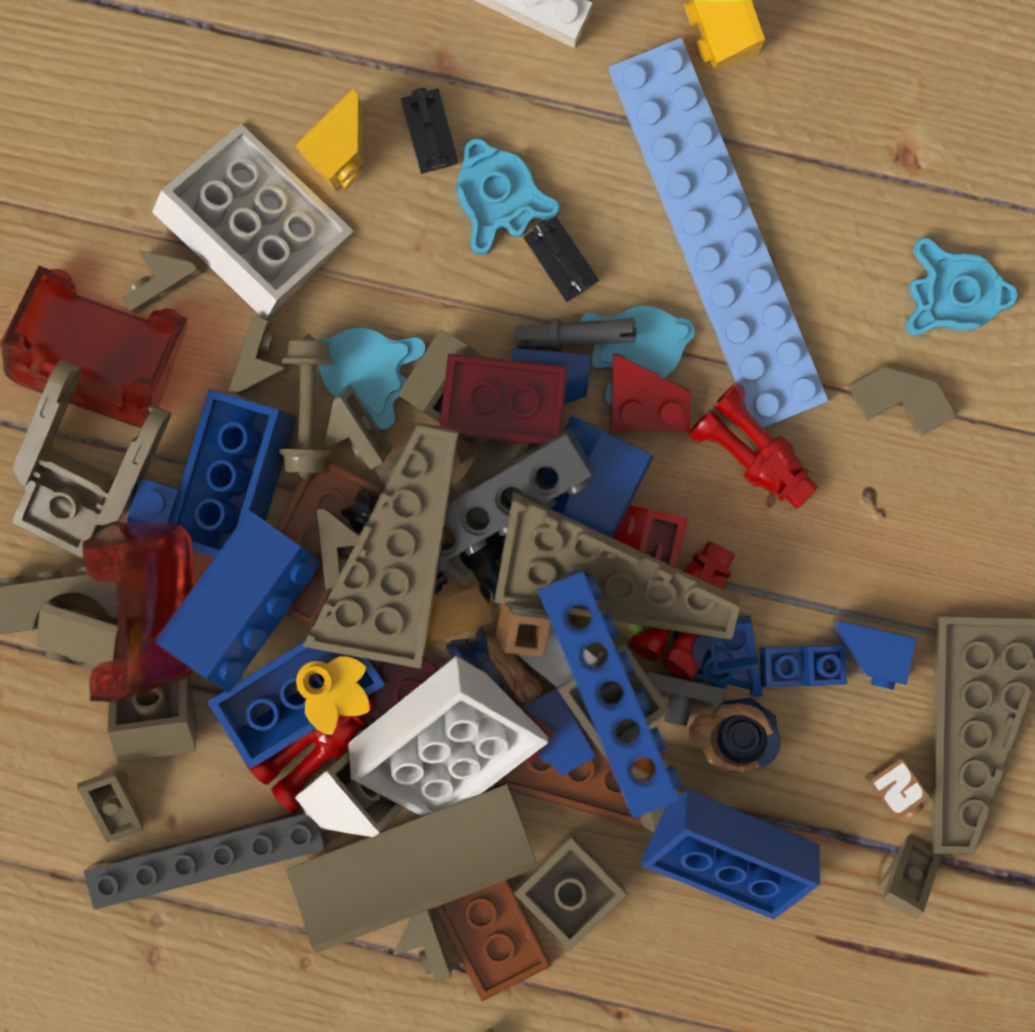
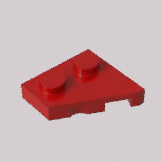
(646, 400)

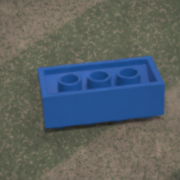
(230, 469)
(612, 485)
(238, 602)
(268, 710)
(733, 855)

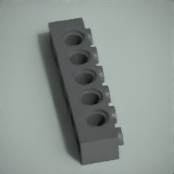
(560, 452)
(203, 858)

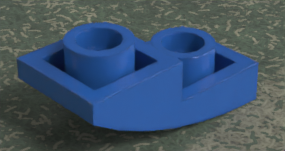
(803, 665)

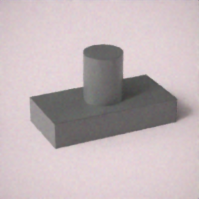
(682, 694)

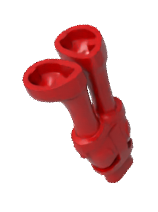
(772, 465)
(709, 566)
(326, 747)

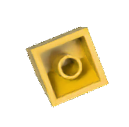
(727, 30)
(337, 143)

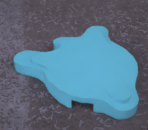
(498, 194)
(957, 292)
(657, 345)
(371, 367)

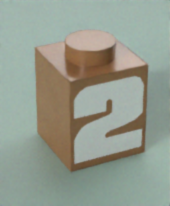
(523, 630)
(897, 788)

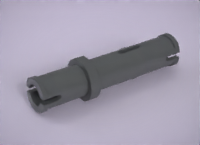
(575, 333)

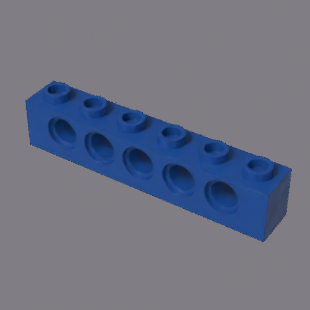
(641, 794)

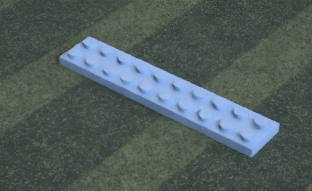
(717, 233)

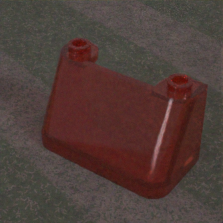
(120, 354)
(152, 580)

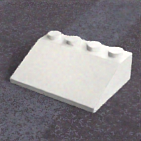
(251, 220)
(444, 741)

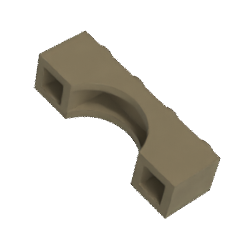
(22, 601)

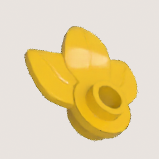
(337, 696)

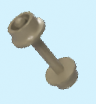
(308, 355)

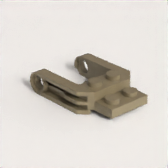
(64, 496)

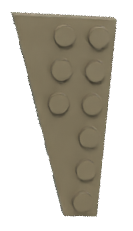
(390, 578)
(634, 586)
(979, 703)

